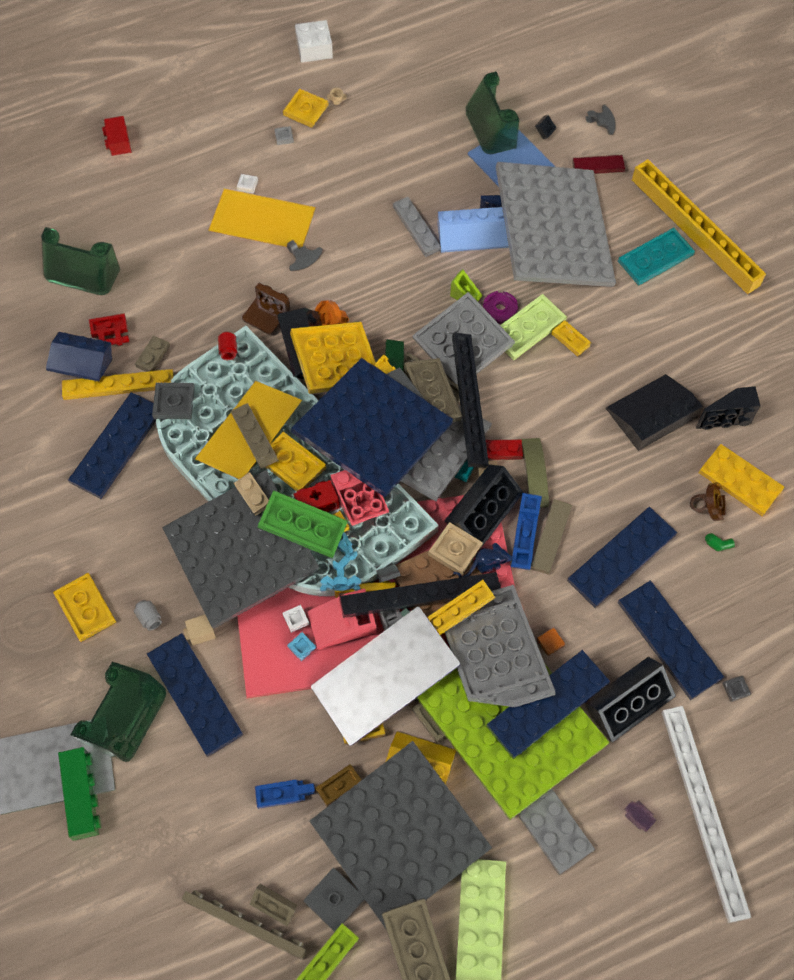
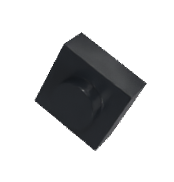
(545, 127)

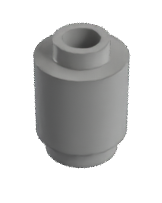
(147, 615)

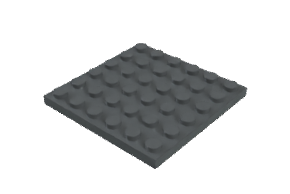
(233, 560)
(400, 833)

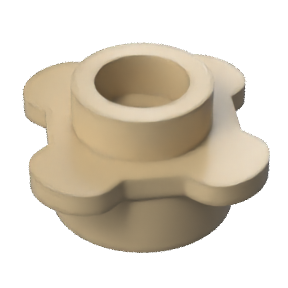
(336, 95)

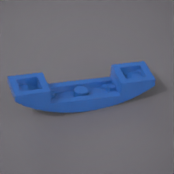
(526, 531)

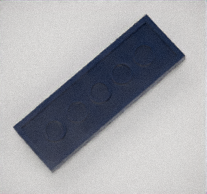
(114, 446)
(622, 557)
(670, 640)
(573, 685)
(194, 694)

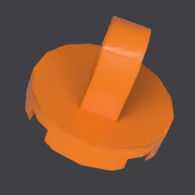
(330, 313)

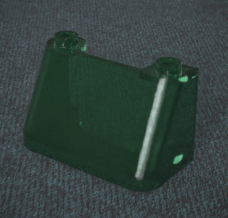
(493, 127)
(78, 268)
(123, 713)

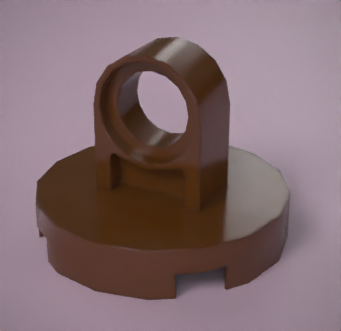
(713, 502)

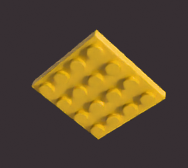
(329, 352)

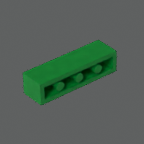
(78, 793)

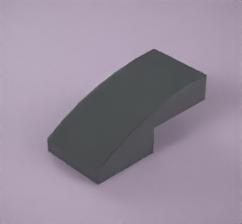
(387, 573)

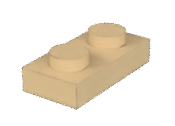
(252, 493)

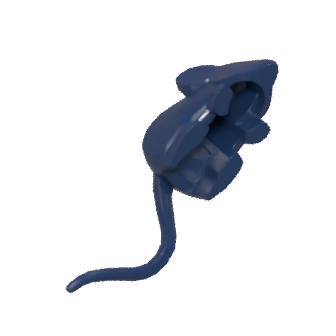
(488, 559)

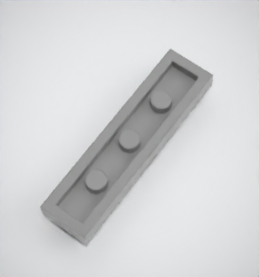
(416, 226)

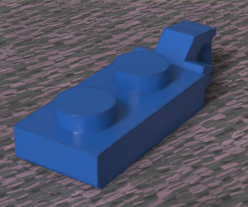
(282, 793)

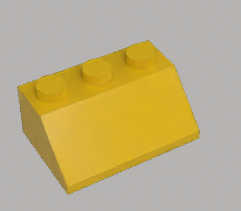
(437, 755)

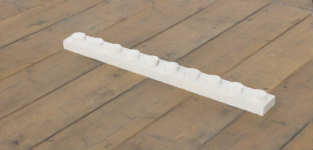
(706, 815)

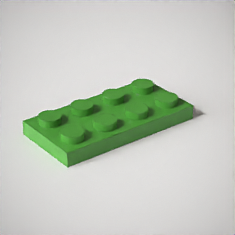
(302, 524)

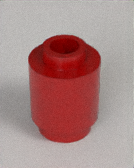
(227, 345)

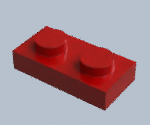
(504, 449)

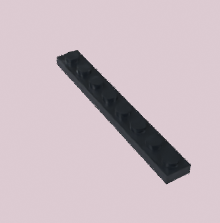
(470, 400)
(412, 595)

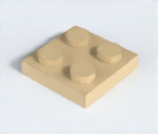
(455, 548)

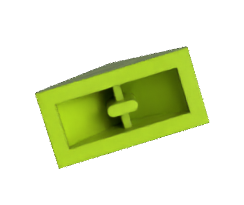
(463, 284)

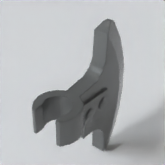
(603, 119)
(303, 256)

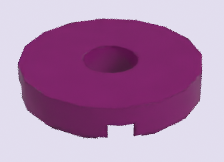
(499, 298)

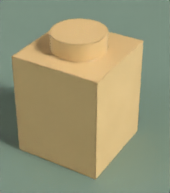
(198, 630)

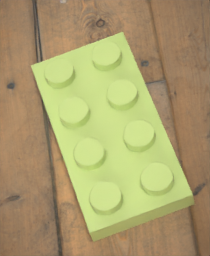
(532, 325)

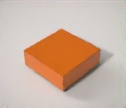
(550, 641)

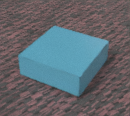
(301, 646)

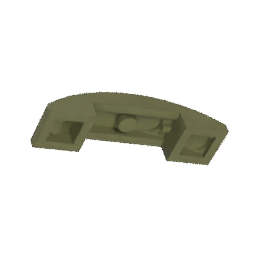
(535, 469)

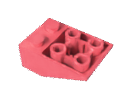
(357, 498)
(331, 627)

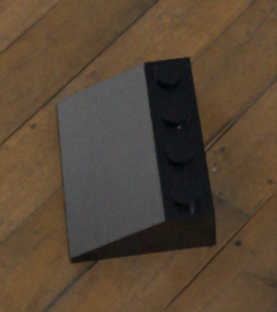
(654, 411)

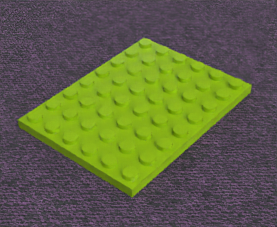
(509, 781)

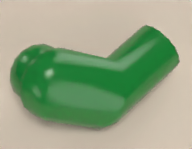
(718, 544)

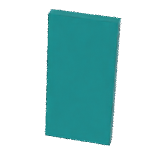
(656, 256)

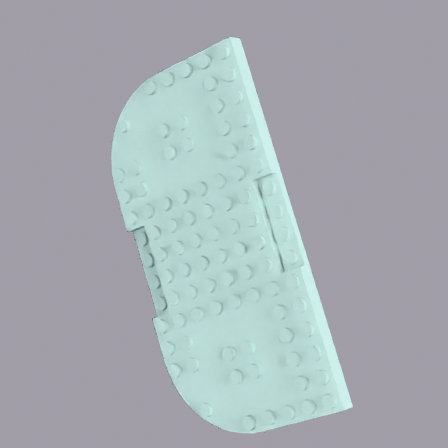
(216, 393)

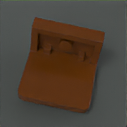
(265, 308)

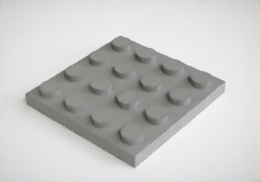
(468, 318)

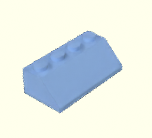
(472, 229)

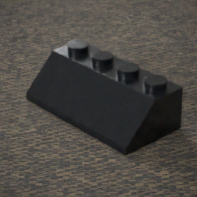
(296, 319)
(486, 503)
(631, 698)

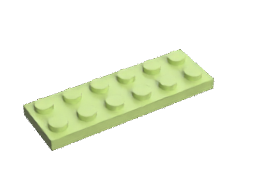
(481, 921)

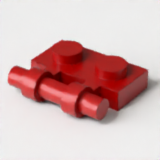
(108, 326)

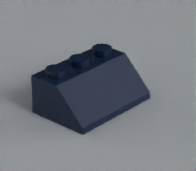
(79, 356)

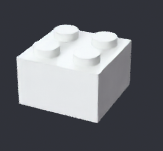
(313, 41)

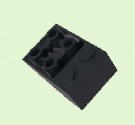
(733, 409)

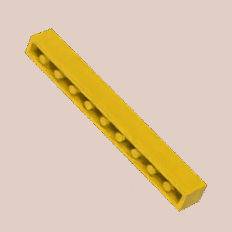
(698, 227)

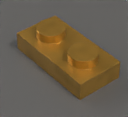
(338, 785)

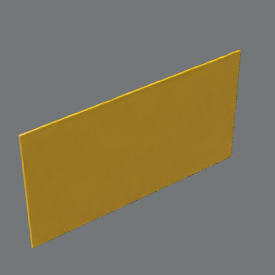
(261, 218)
(228, 448)

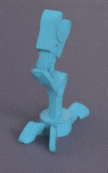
(340, 582)

